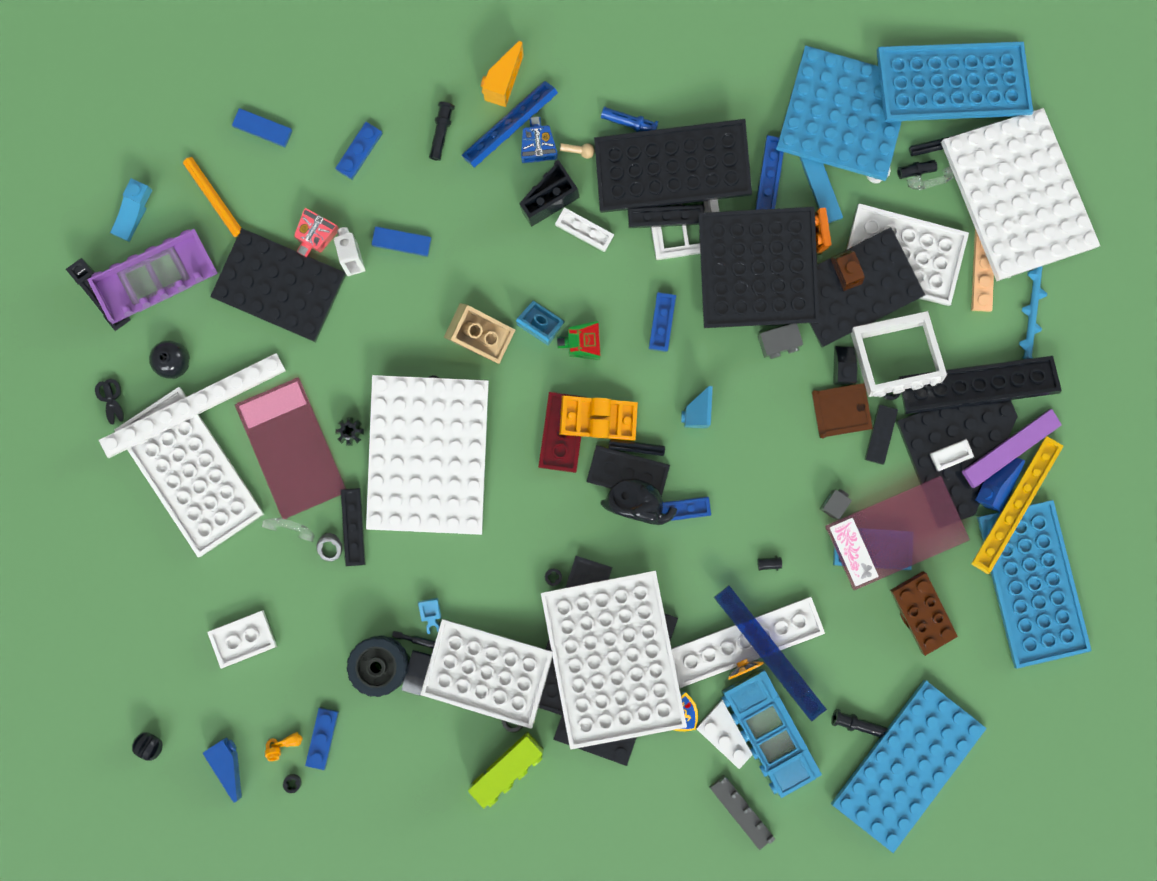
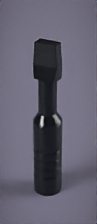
(414, 639)

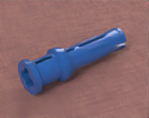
(638, 123)

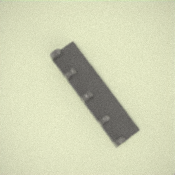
(742, 812)

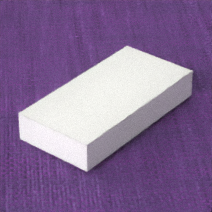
(951, 455)

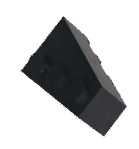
(549, 195)

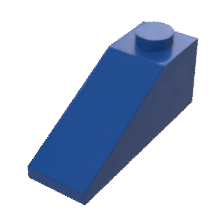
(999, 486)
(224, 762)

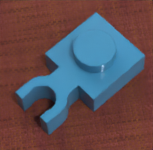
(429, 612)

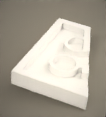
(725, 735)

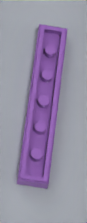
(1011, 448)

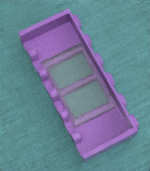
(152, 276)

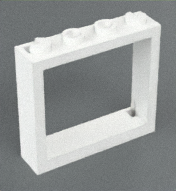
(894, 325)

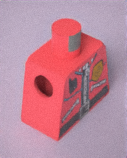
(314, 232)

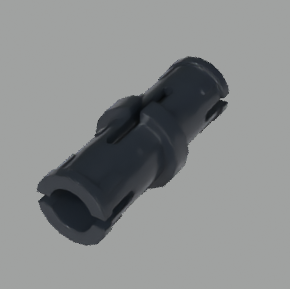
(917, 169)

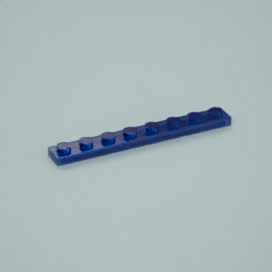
(770, 653)

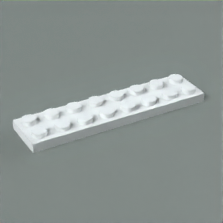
(728, 646)

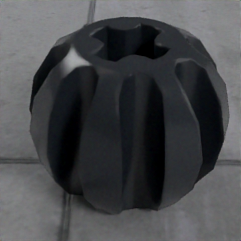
(344, 429)
(147, 746)

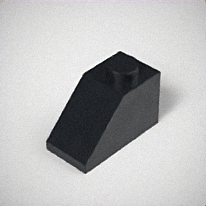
(845, 365)

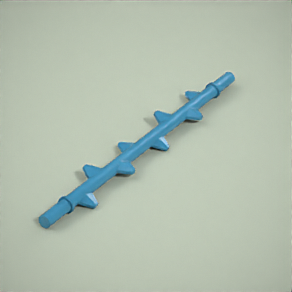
(1031, 311)

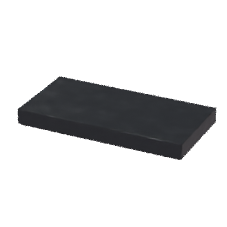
(613, 466)

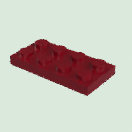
(557, 450)

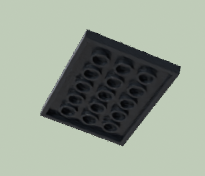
(278, 285)
(886, 288)

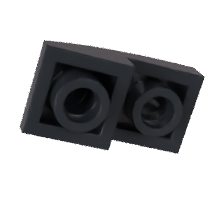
(416, 672)

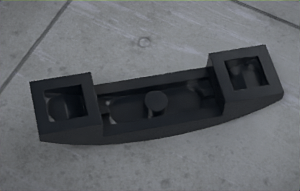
(80, 272)

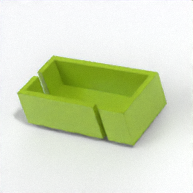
(505, 770)

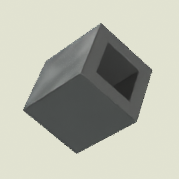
(836, 504)

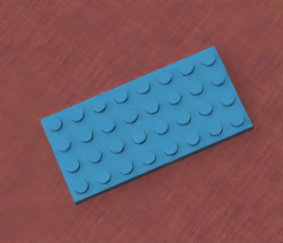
(954, 81)
(1037, 589)
(908, 766)

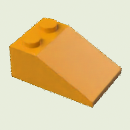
(502, 76)

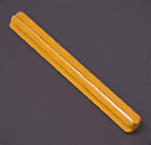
(212, 196)

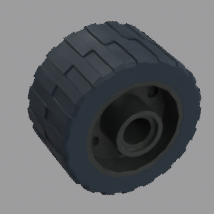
(362, 667)

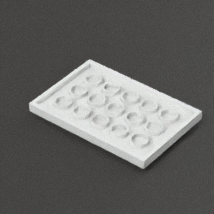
(930, 248)
(487, 673)

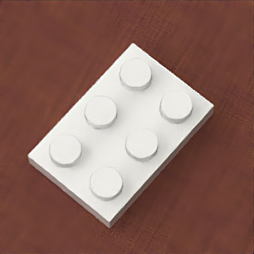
(242, 639)

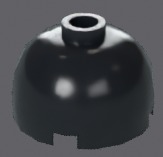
(169, 359)

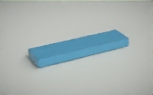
(821, 188)

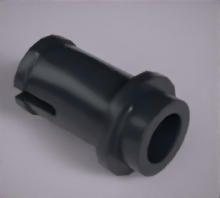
(769, 563)

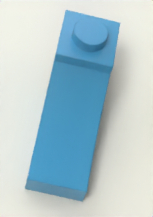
(131, 209)

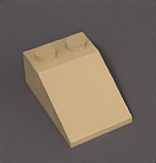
(479, 333)

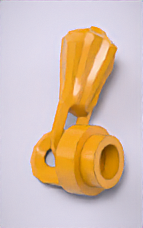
(273, 753)

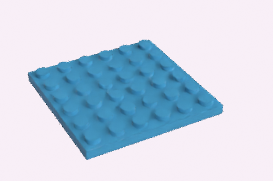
(839, 115)

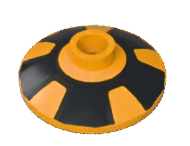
(744, 666)

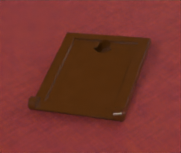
(842, 410)

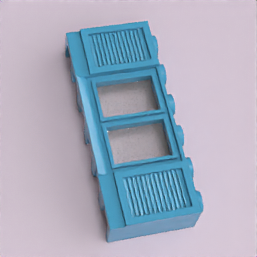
(771, 733)

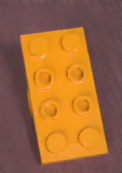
(598, 418)

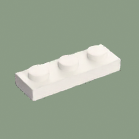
(584, 229)

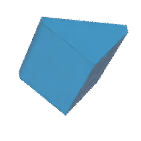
(539, 322)

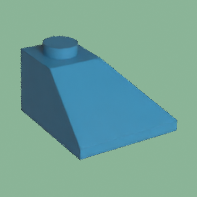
(698, 412)

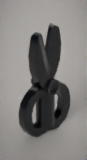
(112, 405)

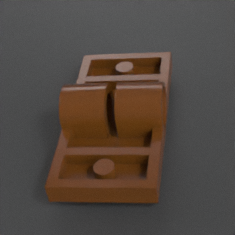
(923, 613)

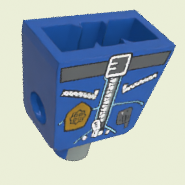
(537, 143)

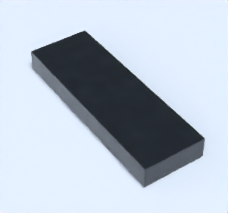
(881, 434)

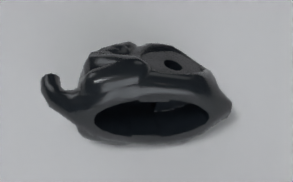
(638, 502)

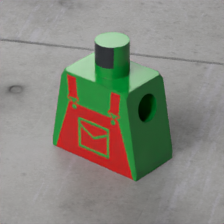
(582, 341)

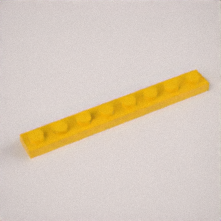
(1017, 505)

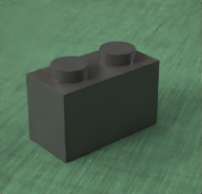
(780, 340)

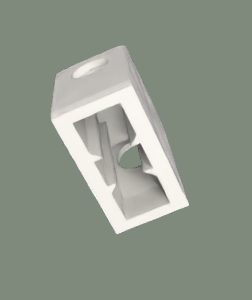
(348, 252)

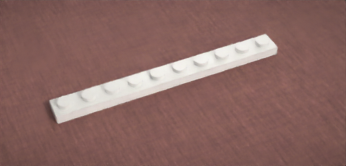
(191, 405)

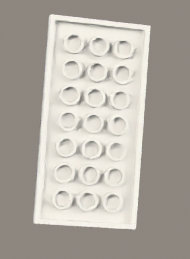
(194, 479)

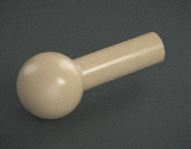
(586, 150)

